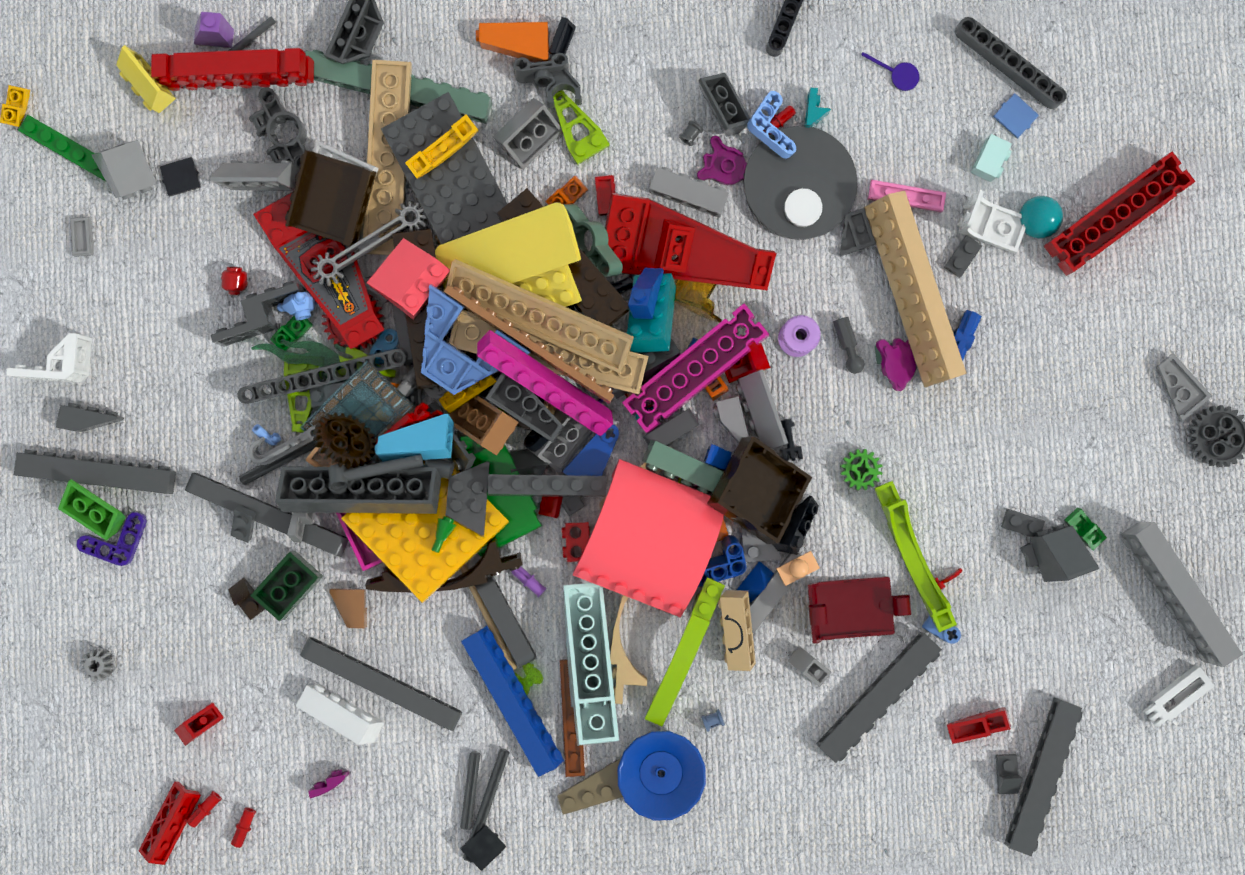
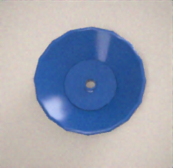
(665, 795)

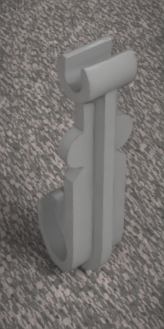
(281, 450)

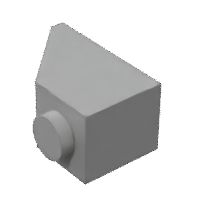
(809, 666)

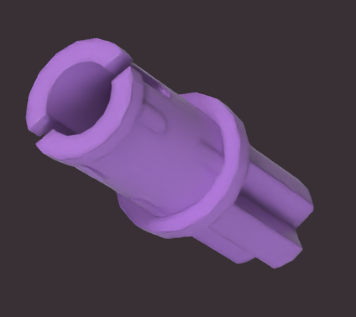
(529, 581)

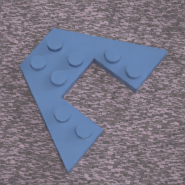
(442, 360)

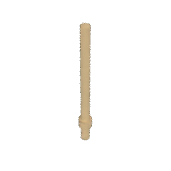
(497, 636)

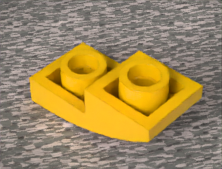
(15, 107)

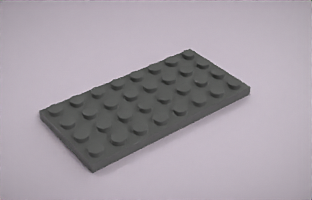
(459, 192)

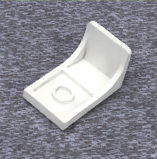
(991, 223)

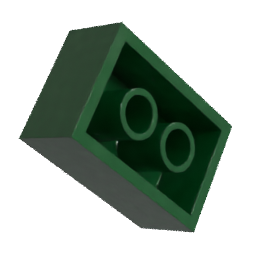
(286, 585)

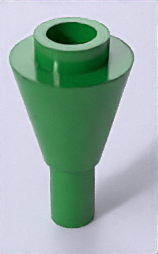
(444, 529)

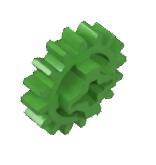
(862, 461)

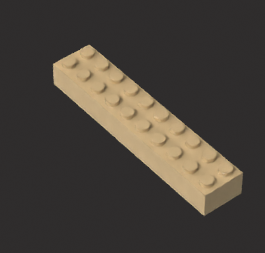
(914, 289)

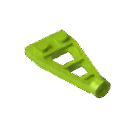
(589, 145)
(295, 414)

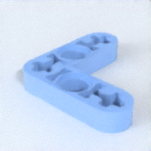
(764, 123)

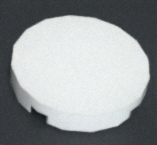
(803, 207)

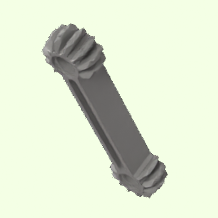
(368, 243)

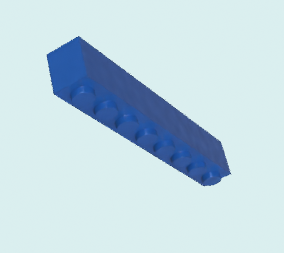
(513, 701)

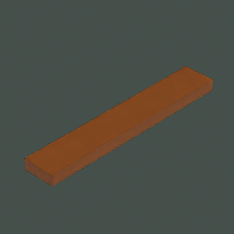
(573, 754)

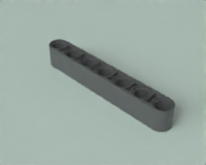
(1013, 72)

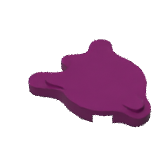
(724, 165)
(897, 362)

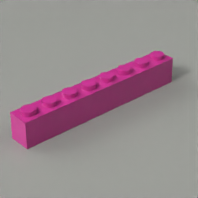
(544, 382)

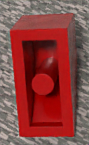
(198, 724)

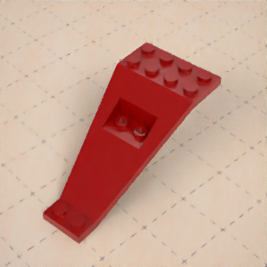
(646, 234)

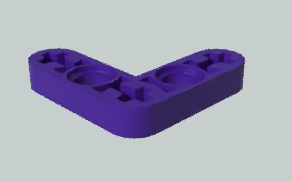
(121, 547)

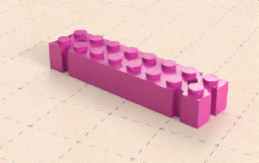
(695, 368)

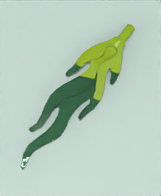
(318, 355)

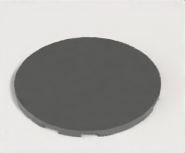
(817, 165)

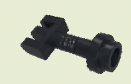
(791, 448)

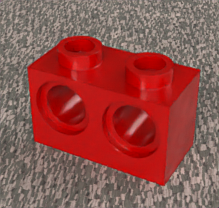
(571, 541)

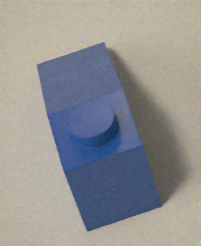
(645, 293)

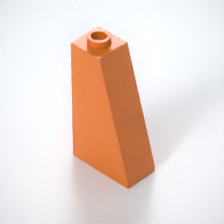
(516, 39)

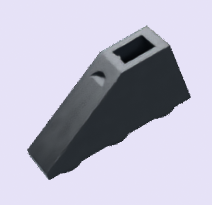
(798, 527)

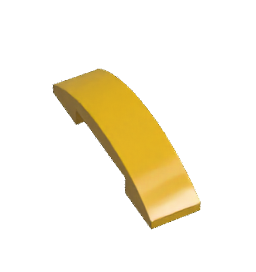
(442, 148)

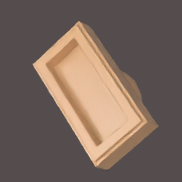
(797, 568)

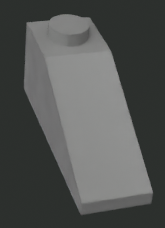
(731, 417)

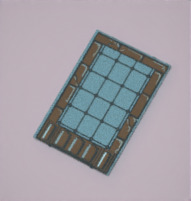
(365, 397)

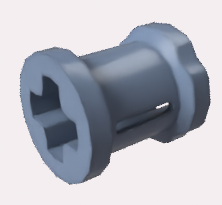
(713, 720)

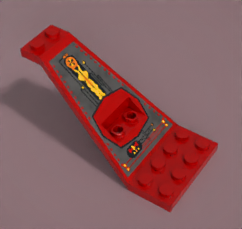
(344, 303)

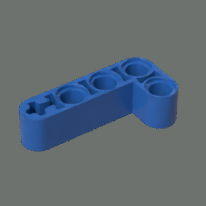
(726, 561)

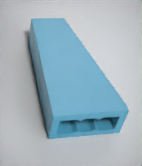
(429, 438)

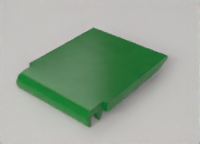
(516, 509)

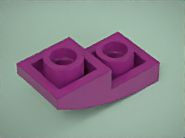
(332, 781)

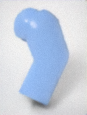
(270, 439)

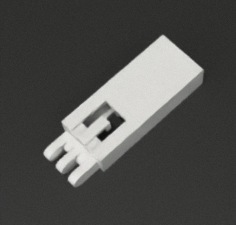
(1183, 691)

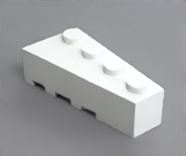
(340, 715)

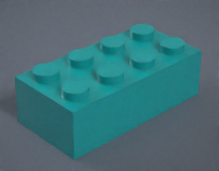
(655, 333)

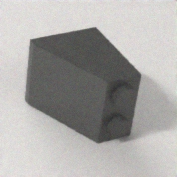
(1062, 554)

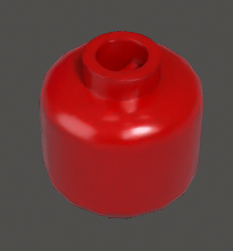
(234, 280)

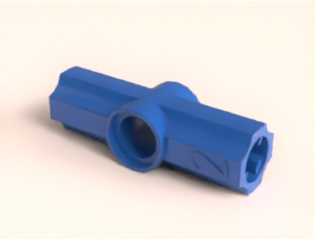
(965, 332)

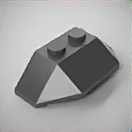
(355, 32)

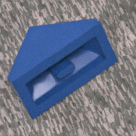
(756, 580)

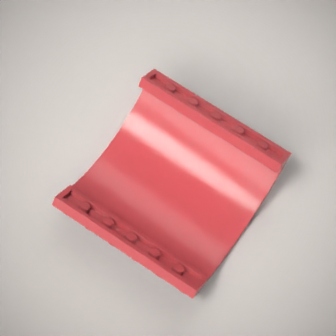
(651, 539)

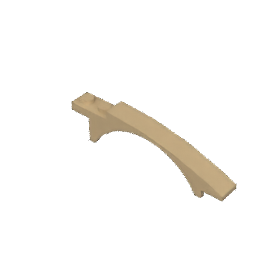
(625, 672)

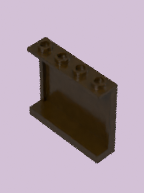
(330, 198)

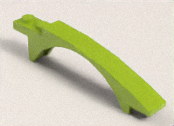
(901, 529)
(686, 651)

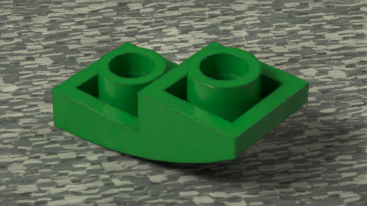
(291, 332)

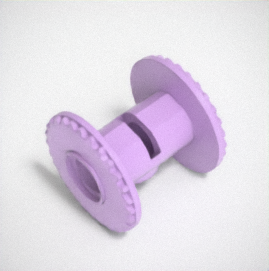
(807, 328)

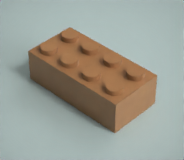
(484, 423)

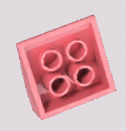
(407, 276)

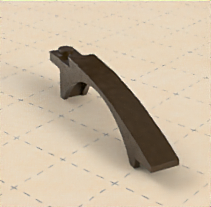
(489, 564)

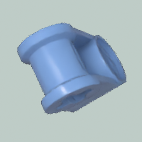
(930, 627)

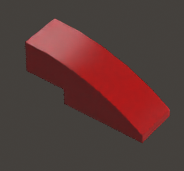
(979, 725)

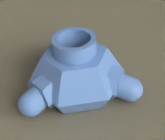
(298, 305)

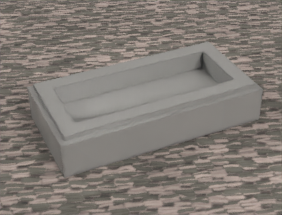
(81, 236)

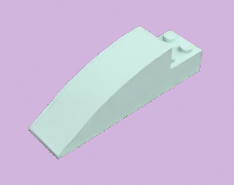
(589, 664)

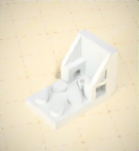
(73, 358)

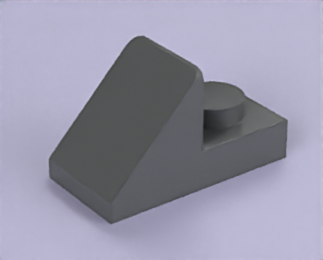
(1007, 774)

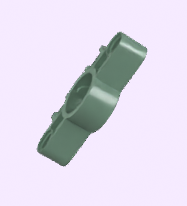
(600, 253)

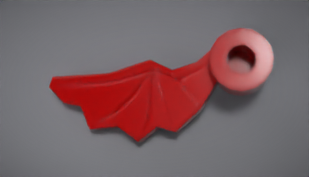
(941, 583)

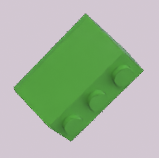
(91, 511)

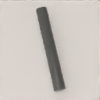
(253, 35)

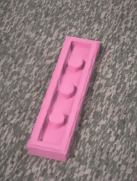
(917, 197)

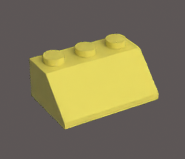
(138, 73)

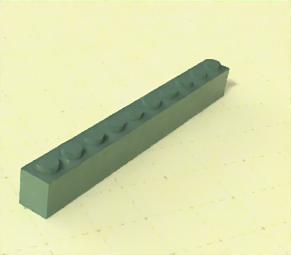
(358, 78)

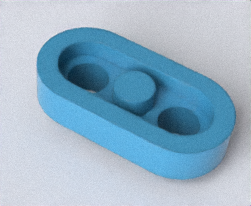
(384, 345)

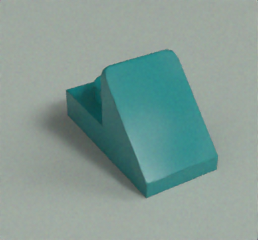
(813, 113)

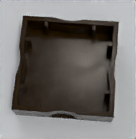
(759, 490)

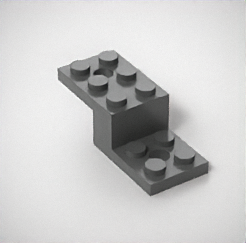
(258, 315)

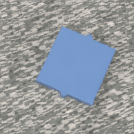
(1016, 115)

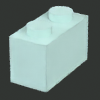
(991, 158)

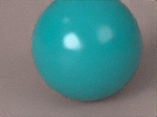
(1041, 216)

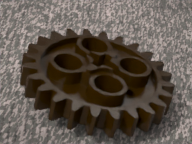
(344, 440)

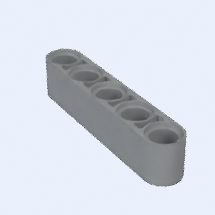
(769, 597)

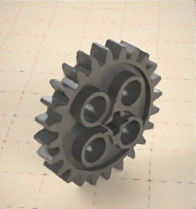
(1211, 420)

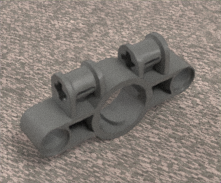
(270, 117)

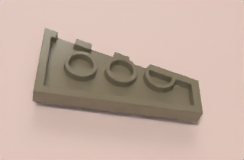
(594, 790)

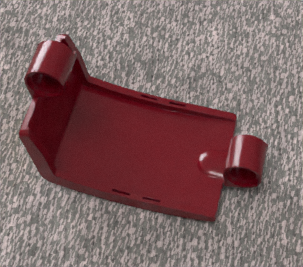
(854, 608)

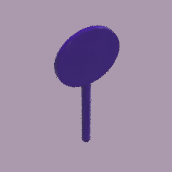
(904, 75)

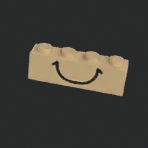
(737, 630)

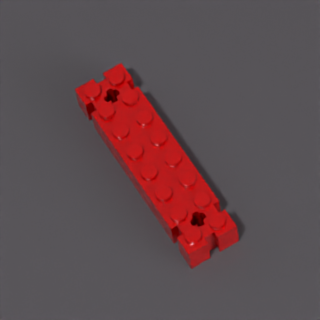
(233, 69)
(1119, 213)

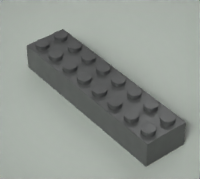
(395, 492)

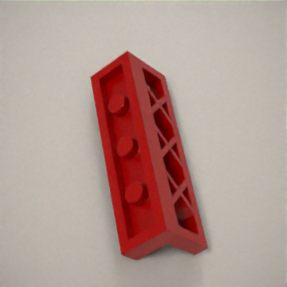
(170, 826)

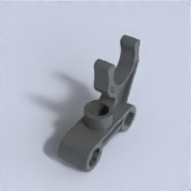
(548, 74)

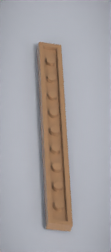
(537, 348)

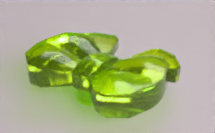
(533, 676)

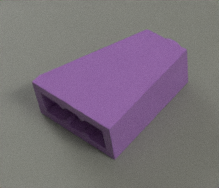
(213, 30)

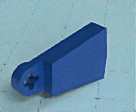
(594, 456)

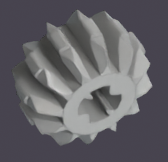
(101, 672)

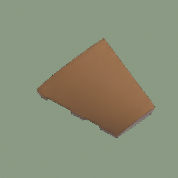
(351, 606)

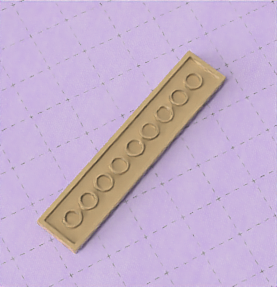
(387, 104)
(543, 317)
(470, 329)

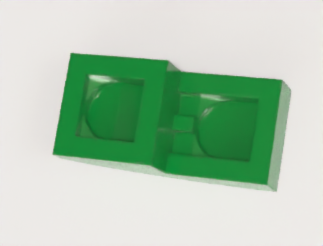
(1086, 529)

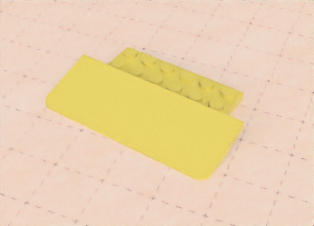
(524, 251)

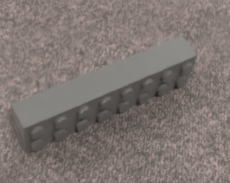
(1181, 594)

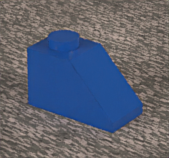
(717, 457)

